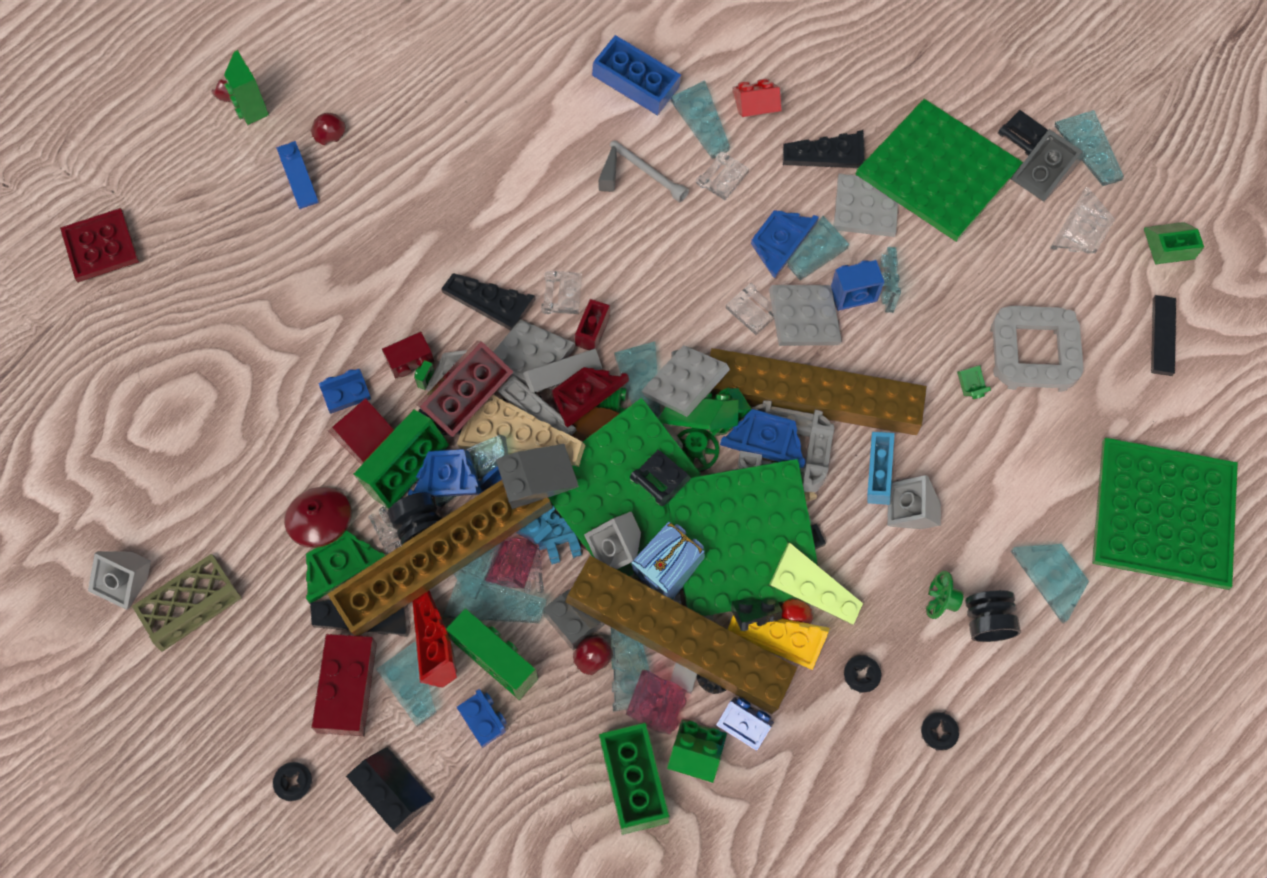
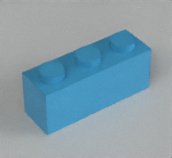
(880, 468)

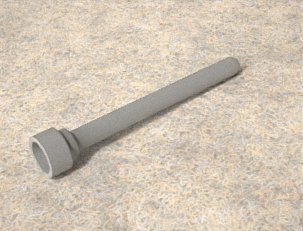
(678, 192)

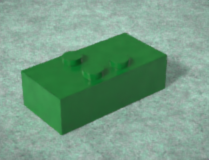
(399, 458)
(492, 653)
(634, 779)

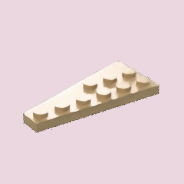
(519, 428)

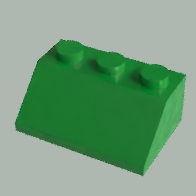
(244, 90)
(709, 414)

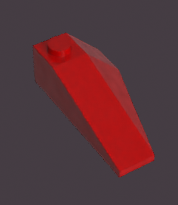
(433, 644)

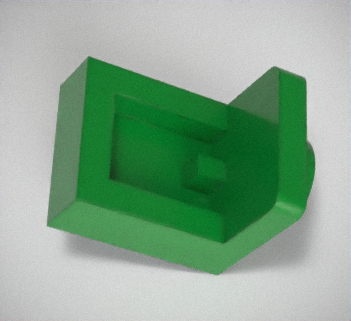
(972, 382)

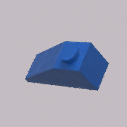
(297, 175)

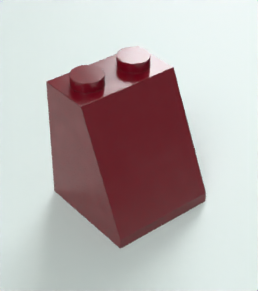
(361, 431)

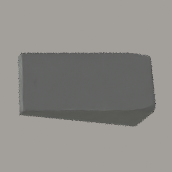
(608, 175)

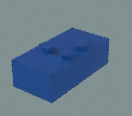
(636, 75)

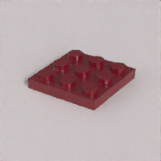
(99, 245)

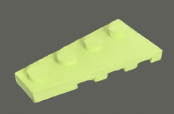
(809, 583)

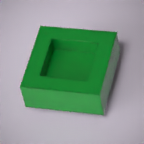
(423, 375)

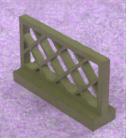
(194, 614)

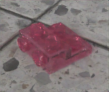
(513, 563)
(657, 703)

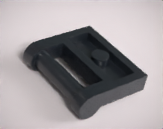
(1024, 127)
(665, 472)

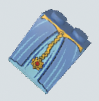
(668, 560)

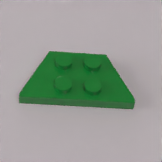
(336, 564)

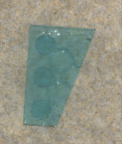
(817, 249)
(891, 279)
(403, 679)

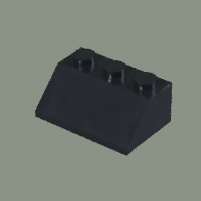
(390, 789)

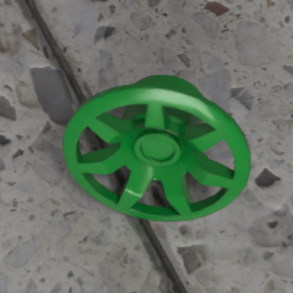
(696, 446)
(945, 597)

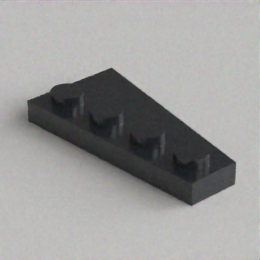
(839, 151)
(495, 303)
(326, 616)

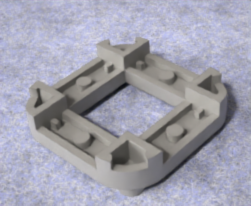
(1069, 346)
(820, 439)

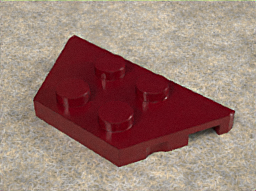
(584, 392)

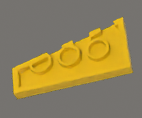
(786, 638)

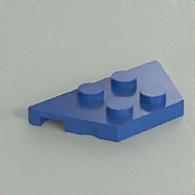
(781, 238)
(766, 435)
(447, 474)

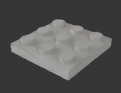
(863, 208)
(804, 315)
(530, 348)
(685, 380)

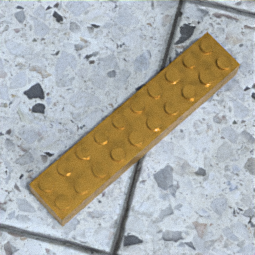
(836, 393)
(431, 557)
(681, 635)

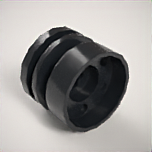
(413, 515)
(992, 616)

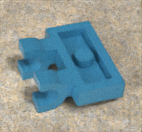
(539, 527)
(560, 534)

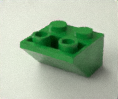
(1174, 242)
(697, 750)

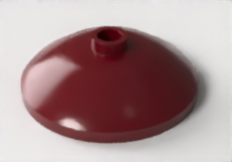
(321, 525)

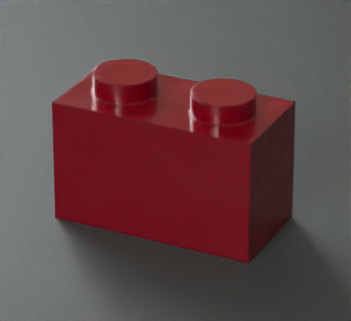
(592, 325)
(407, 355)

